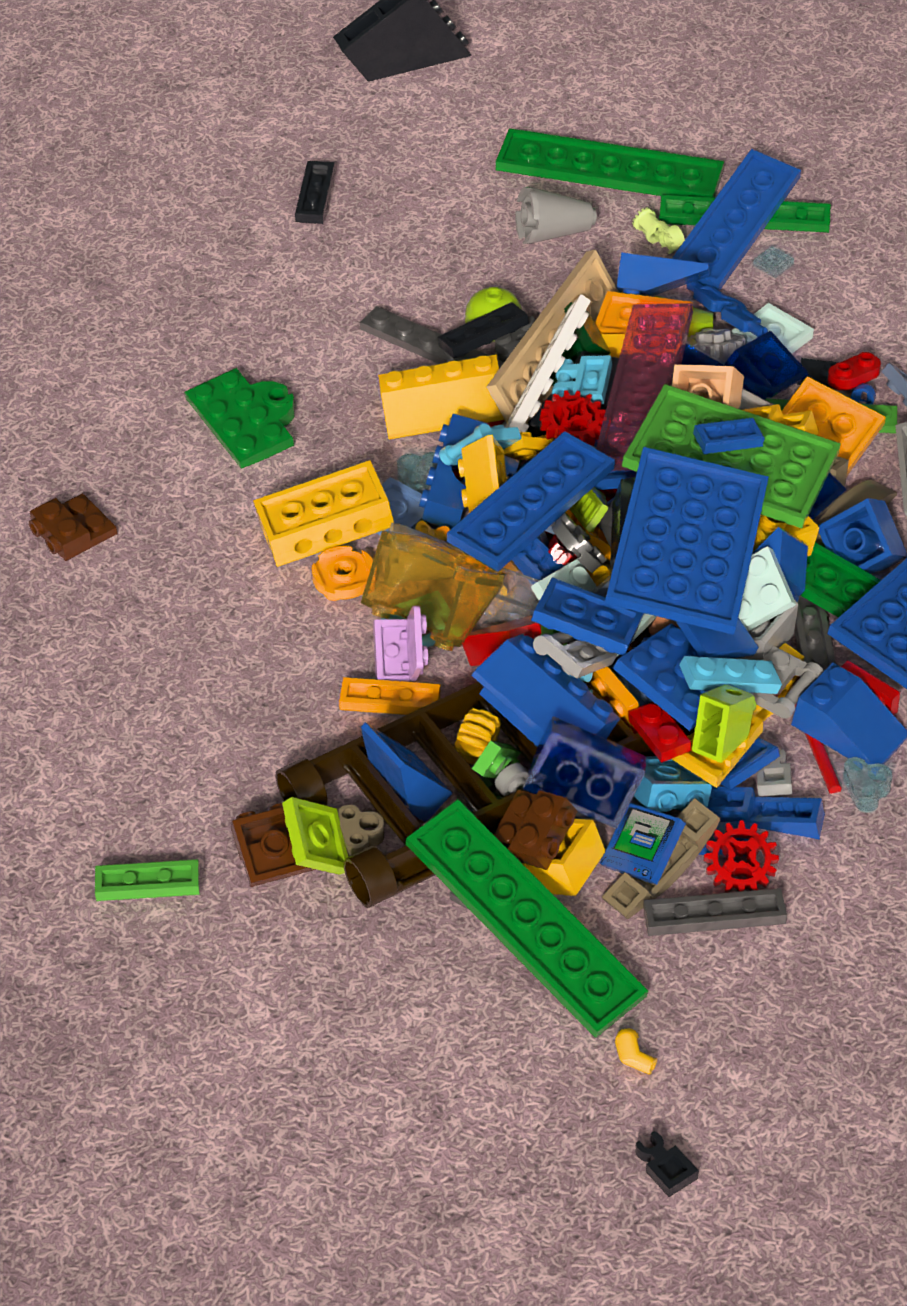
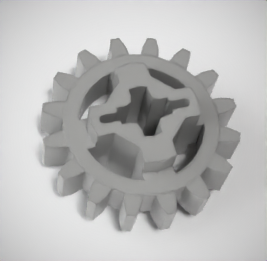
(717, 342)

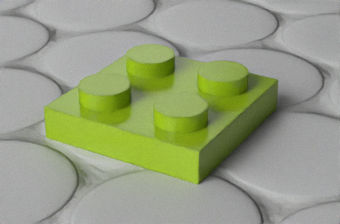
(315, 835)

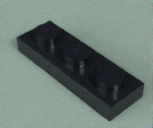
(315, 192)
(483, 330)

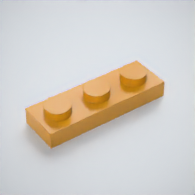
(386, 695)

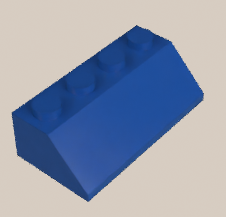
(539, 689)

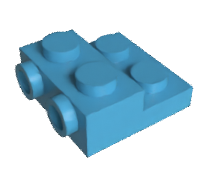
(670, 786)

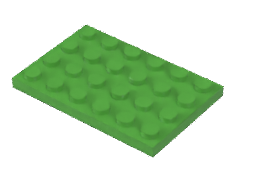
(789, 457)

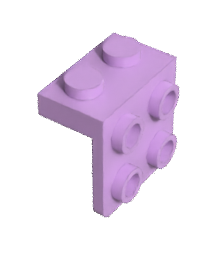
(400, 648)

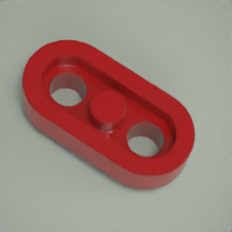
(854, 371)

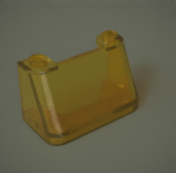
(439, 579)

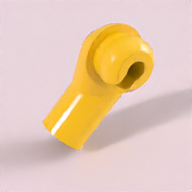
(630, 1053)

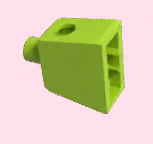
(722, 721)

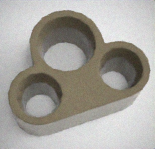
(353, 825)

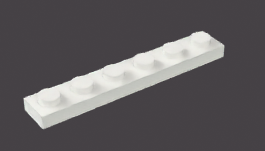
(550, 362)

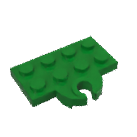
(245, 415)

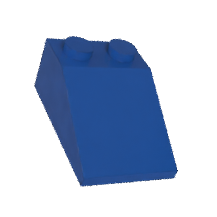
(656, 275)
(848, 717)
(405, 773)

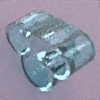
(414, 470)
(859, 782)

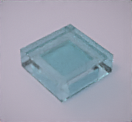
(773, 262)

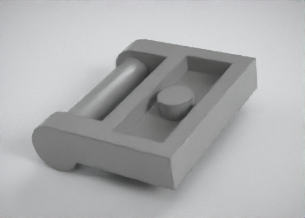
(575, 658)
(786, 668)

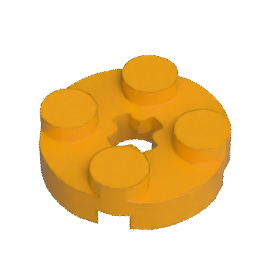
(336, 586)

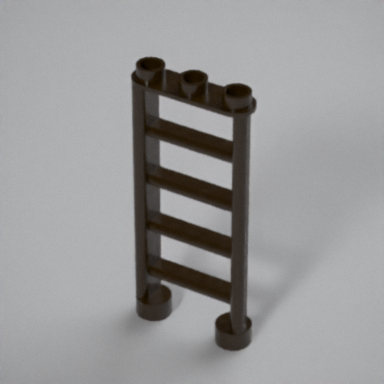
(380, 876)

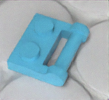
(505, 437)

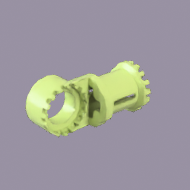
(658, 230)

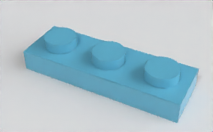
(744, 674)

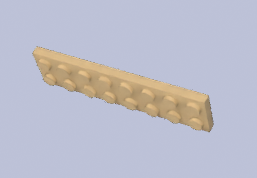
(586, 279)

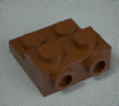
(70, 526)
(535, 826)
(265, 846)

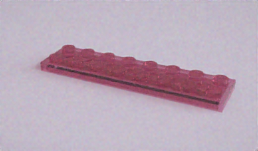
(646, 362)

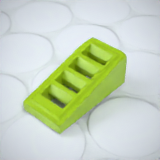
(590, 509)

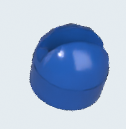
(858, 392)

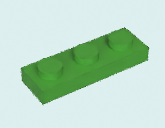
(496, 758)
(147, 880)

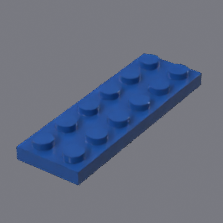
(738, 215)
(530, 501)

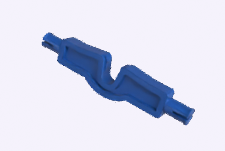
(731, 309)

